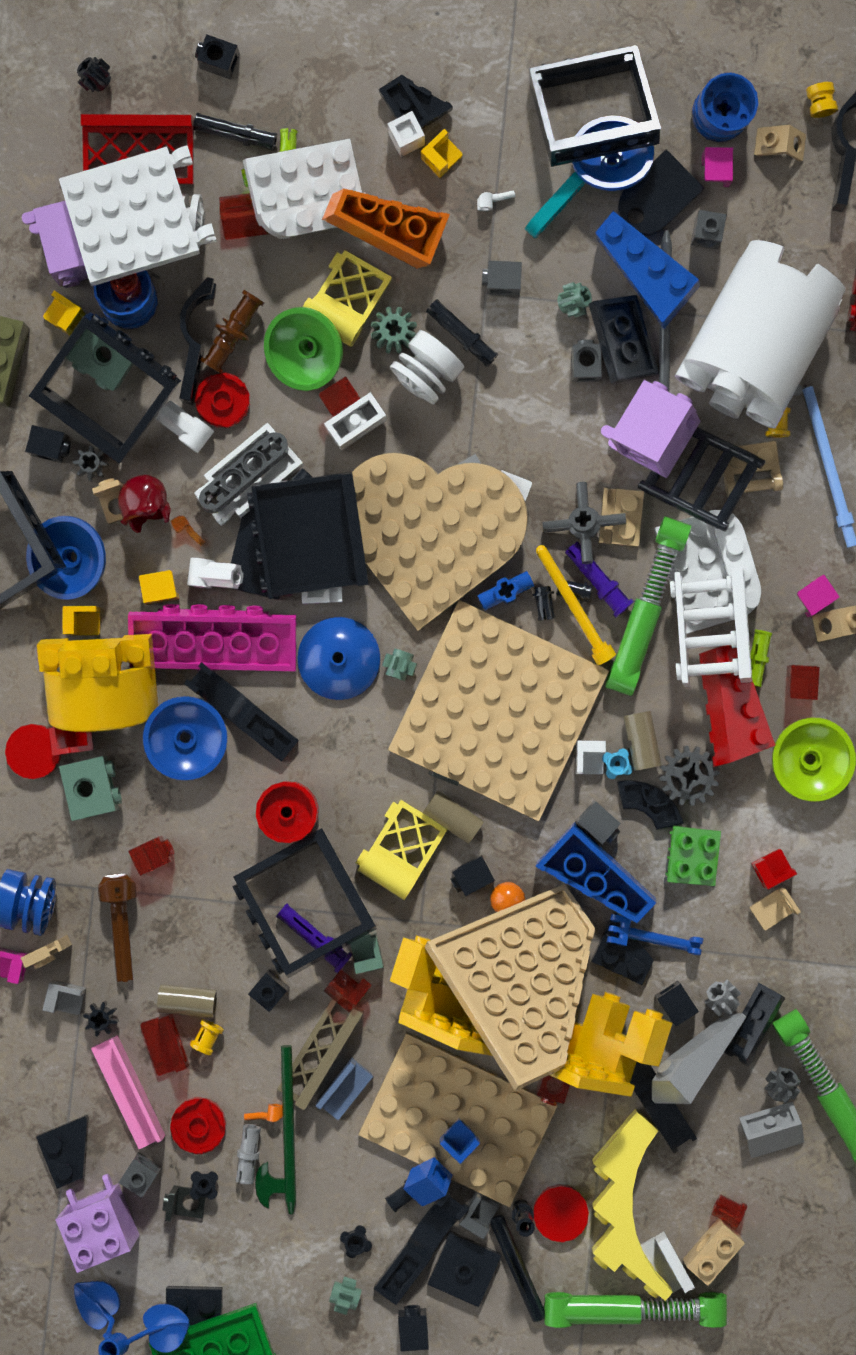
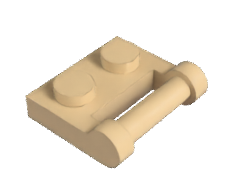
(764, 450)

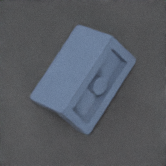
(344, 1089)

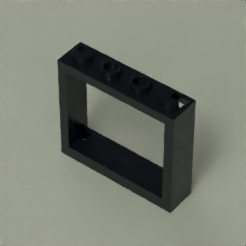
(600, 142)
(78, 420)
(35, 535)
(268, 938)

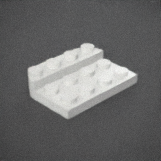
(297, 184)
(710, 556)

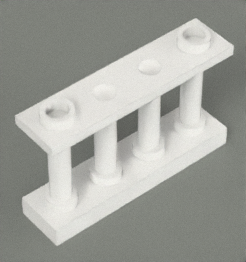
(735, 611)

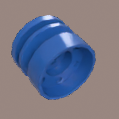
(735, 96)
(128, 314)
(30, 903)

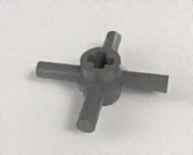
(592, 526)

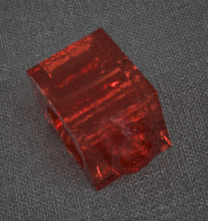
(152, 855)
(552, 1097)

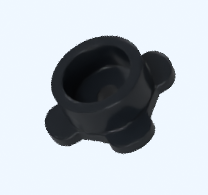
(210, 1191)
(355, 1249)

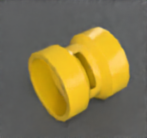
(822, 99)

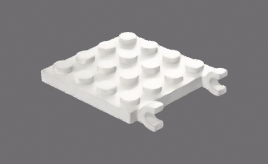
(132, 215)

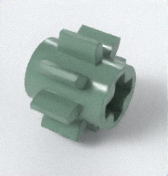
(574, 299)
(399, 664)
(345, 1295)

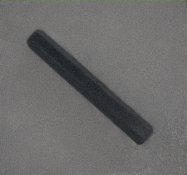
(517, 1268)

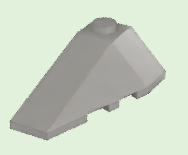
(688, 1068)

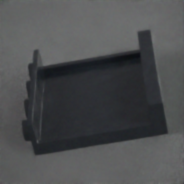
(308, 534)

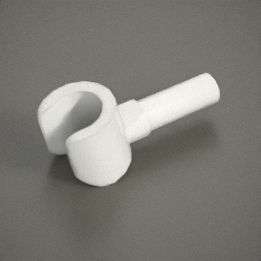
(486, 199)

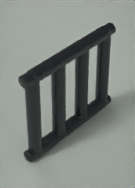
(697, 509)

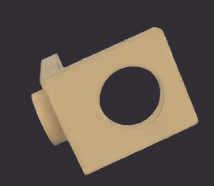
(780, 140)
(106, 492)
(842, 621)
(774, 908)

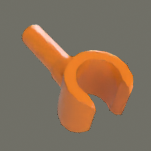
(274, 1113)

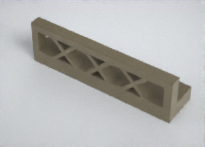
(330, 1055)

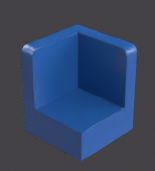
(459, 1141)
(428, 1182)

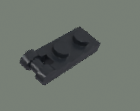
(759, 1015)

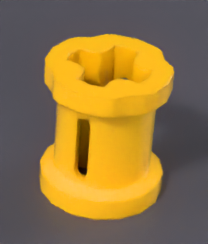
(782, 428)
(206, 1037)

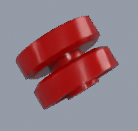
(272, 820)

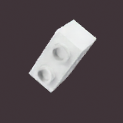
(355, 421)

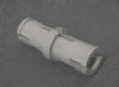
(248, 1154)

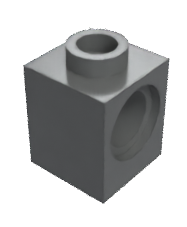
(708, 229)
(502, 277)
(582, 373)
(599, 823)
(140, 1175)

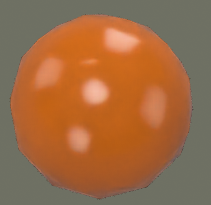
(506, 895)

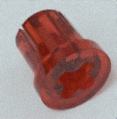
(729, 1211)

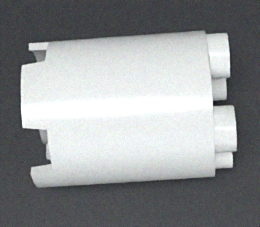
(761, 334)

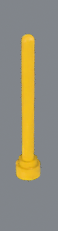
(601, 651)

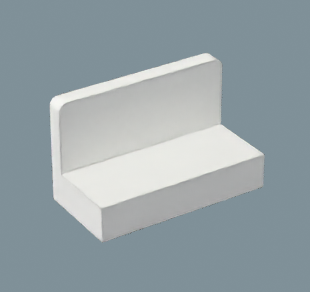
(666, 1262)

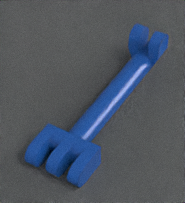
(692, 945)

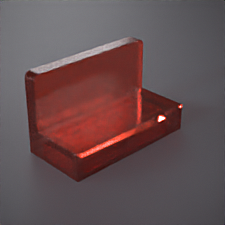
(239, 217)
(165, 1044)

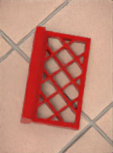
(136, 124)

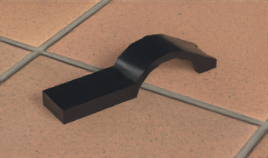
(848, 158)
(192, 369)
(242, 712)
(665, 1116)
(419, 1248)

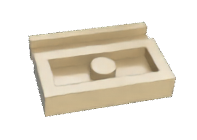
(617, 502)
(46, 953)

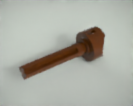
(119, 920)

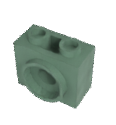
(89, 359)
(104, 795)

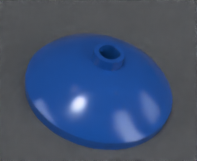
(629, 167)
(82, 576)
(359, 661)
(178, 758)

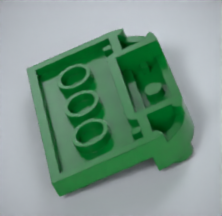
(228, 1334)

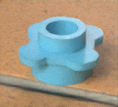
(624, 767)

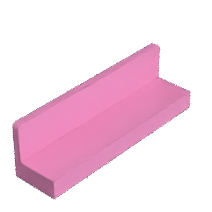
(128, 1092)

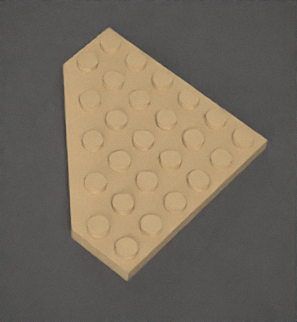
(521, 980)

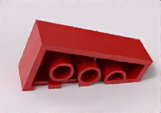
(734, 712)

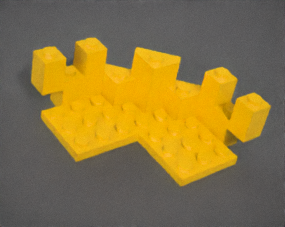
(597, 1053)

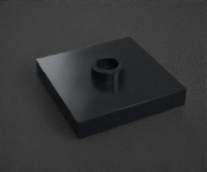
(464, 1269)

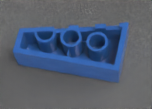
(650, 271)
(589, 868)

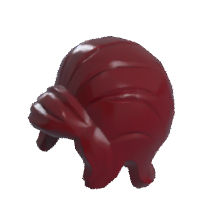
(143, 499)

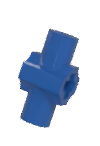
(492, 597)

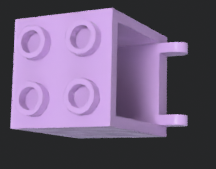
(58, 242)
(654, 428)
(97, 1226)

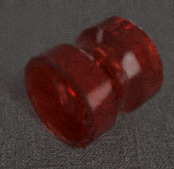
(128, 289)

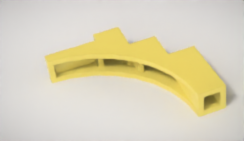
(614, 1205)

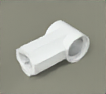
(189, 430)
(209, 574)

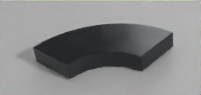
(650, 801)

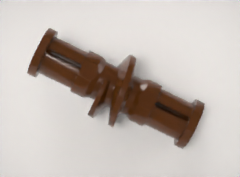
(232, 331)

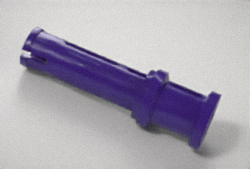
(607, 589)
(312, 936)

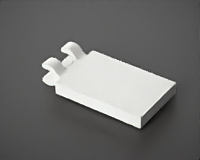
(280, 472)

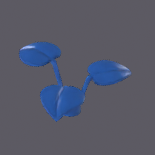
(100, 1300)

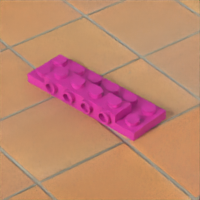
(218, 638)

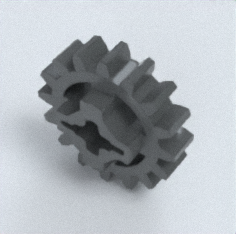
(693, 763)

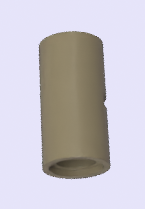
(643, 739)
(453, 817)
(186, 1001)

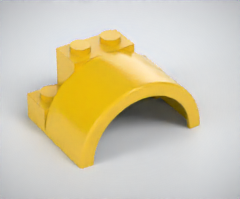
(92, 689)

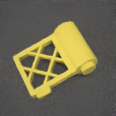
(345, 319)
(386, 867)

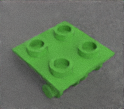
(693, 856)

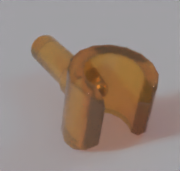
(181, 523)

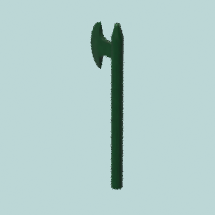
(264, 1182)

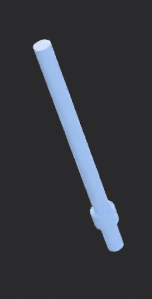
(844, 518)

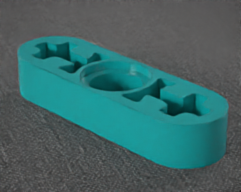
(554, 205)

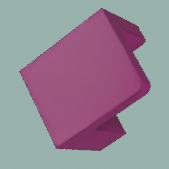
(718, 165)
(817, 595)
(12, 965)

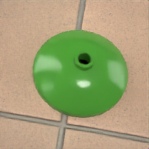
(289, 353)

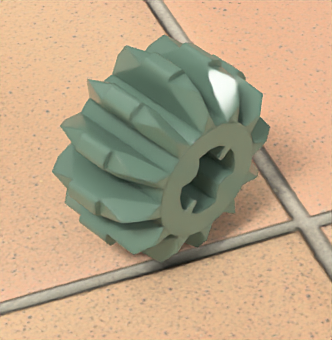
(383, 333)

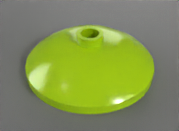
(832, 762)

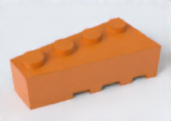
(388, 225)

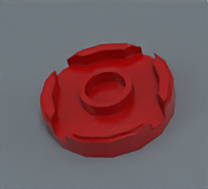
(222, 400)
(30, 752)
(198, 1125)
(560, 1213)

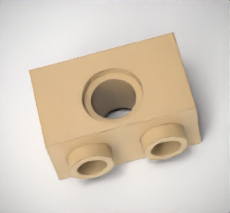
(713, 1251)

